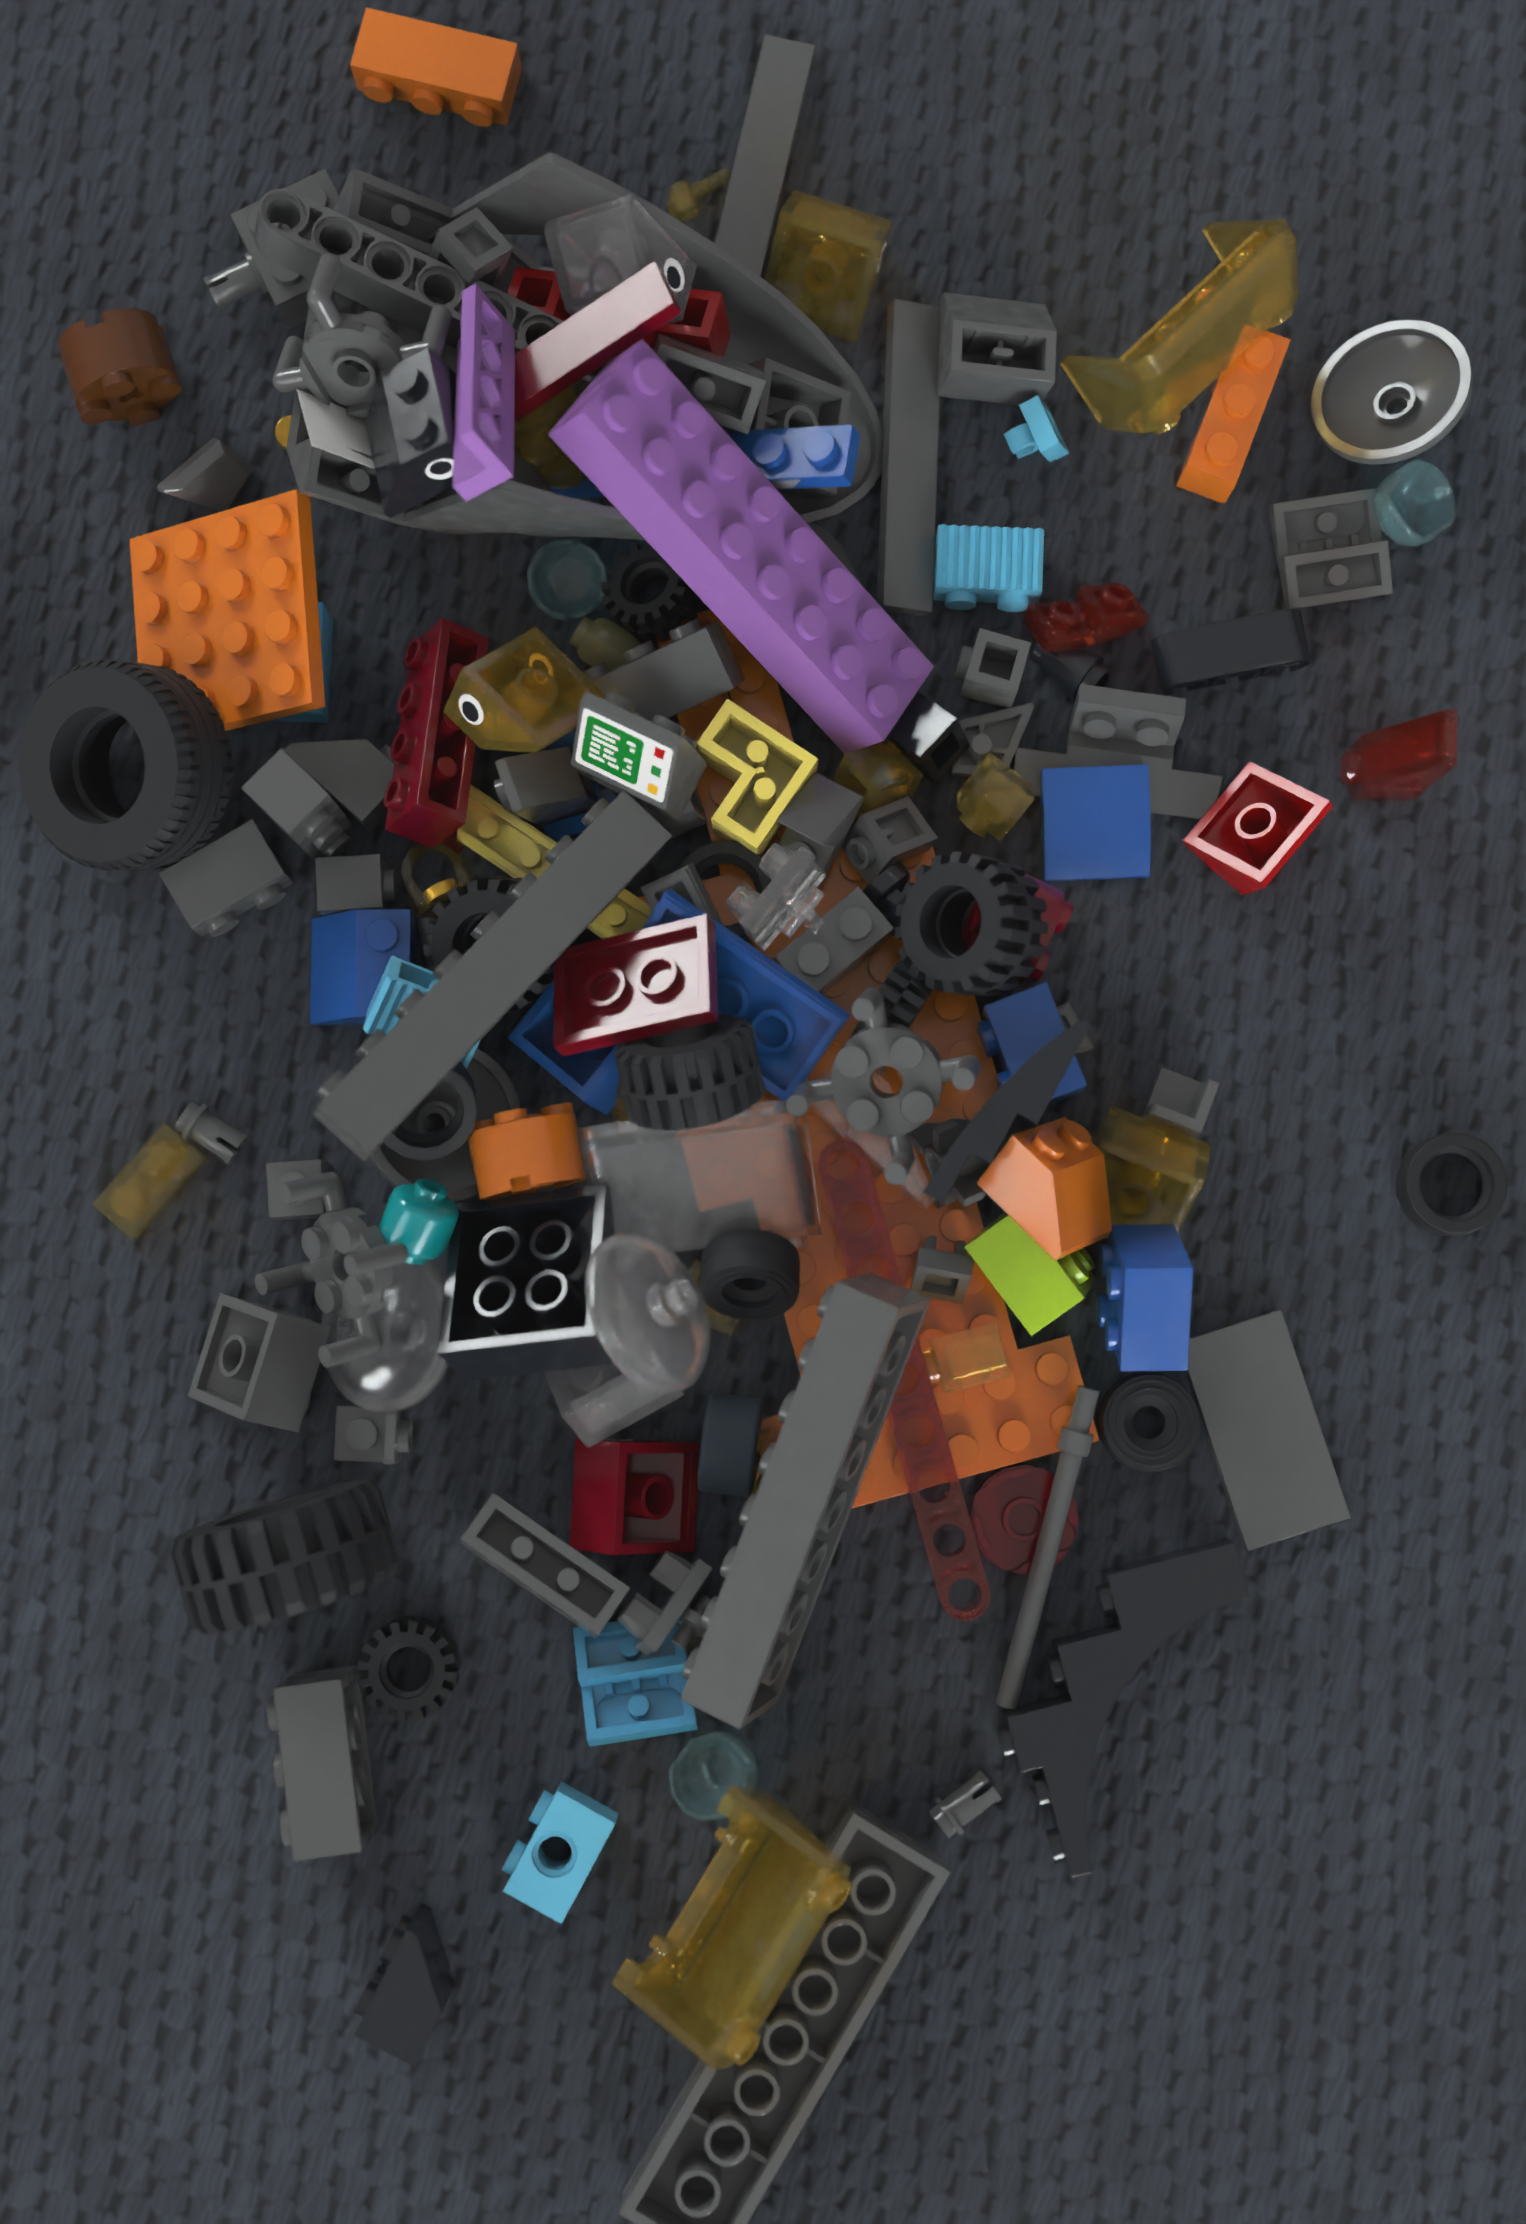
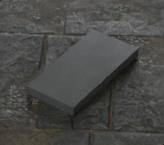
(1263, 1431)

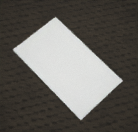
(335, 430)

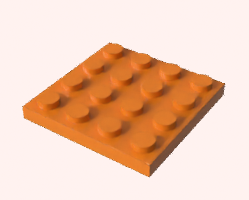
(235, 607)

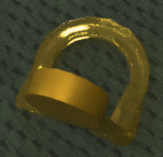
(437, 892)

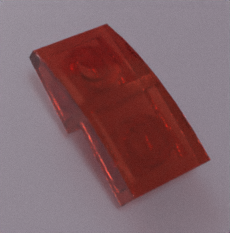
(1094, 618)

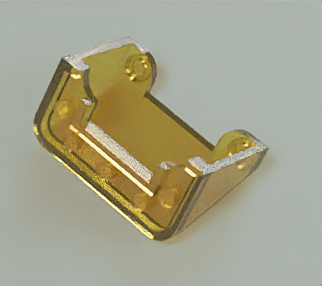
(739, 1931)

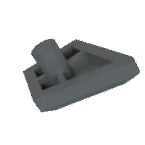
(209, 477)
(994, 734)

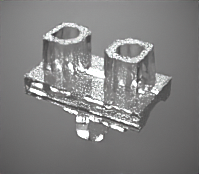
(785, 901)

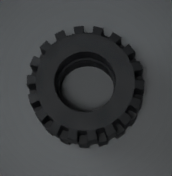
(463, 913)
(934, 922)
(691, 1075)

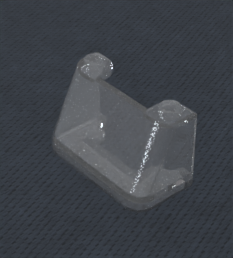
(708, 1178)

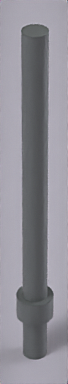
(1074, 1443)

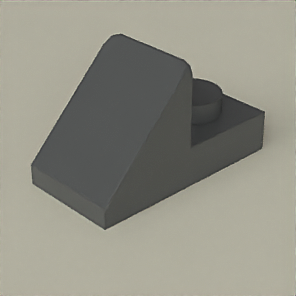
(820, 819)

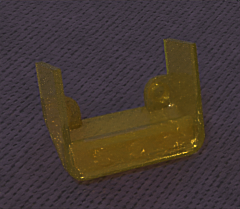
(1200, 334)

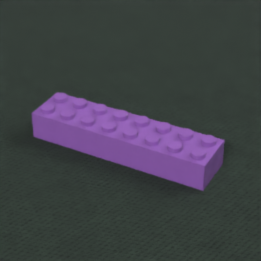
(742, 548)

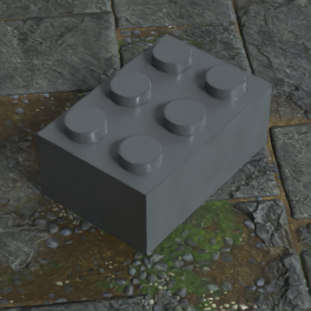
(323, 1763)

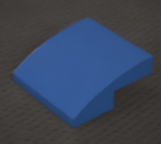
(1095, 822)

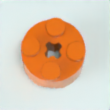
(526, 1151)

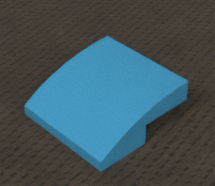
(628, 1692)

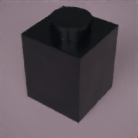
(929, 737)

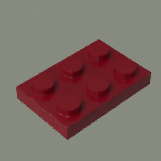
(635, 985)

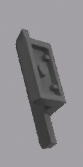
(1128, 729)

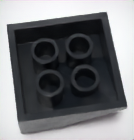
(520, 1283)

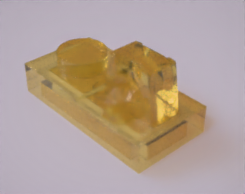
(149, 1181)

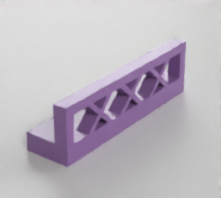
(483, 397)

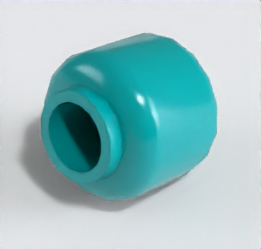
(420, 1219)

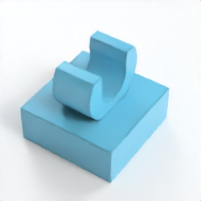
(1038, 432)

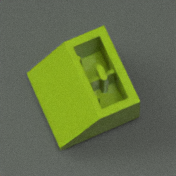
(1027, 1276)

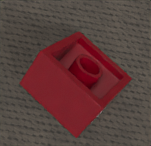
(634, 1496)

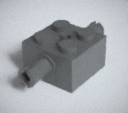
(257, 272)

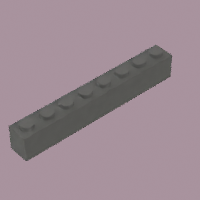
(491, 976)

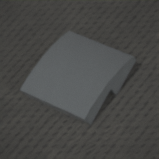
(1330, 549)

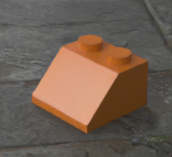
(1053, 1186)

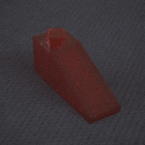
(1401, 758)

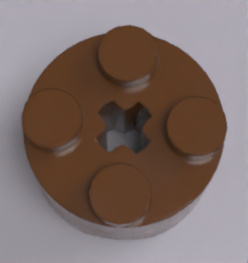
(119, 367)

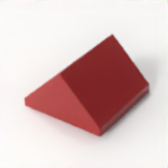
(1255, 827)

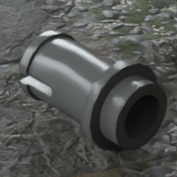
(208, 1130)
(960, 1808)

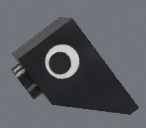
(413, 431)

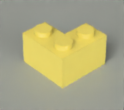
(765, 773)

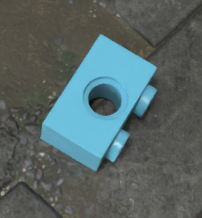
(553, 1884)

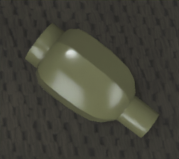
(602, 642)

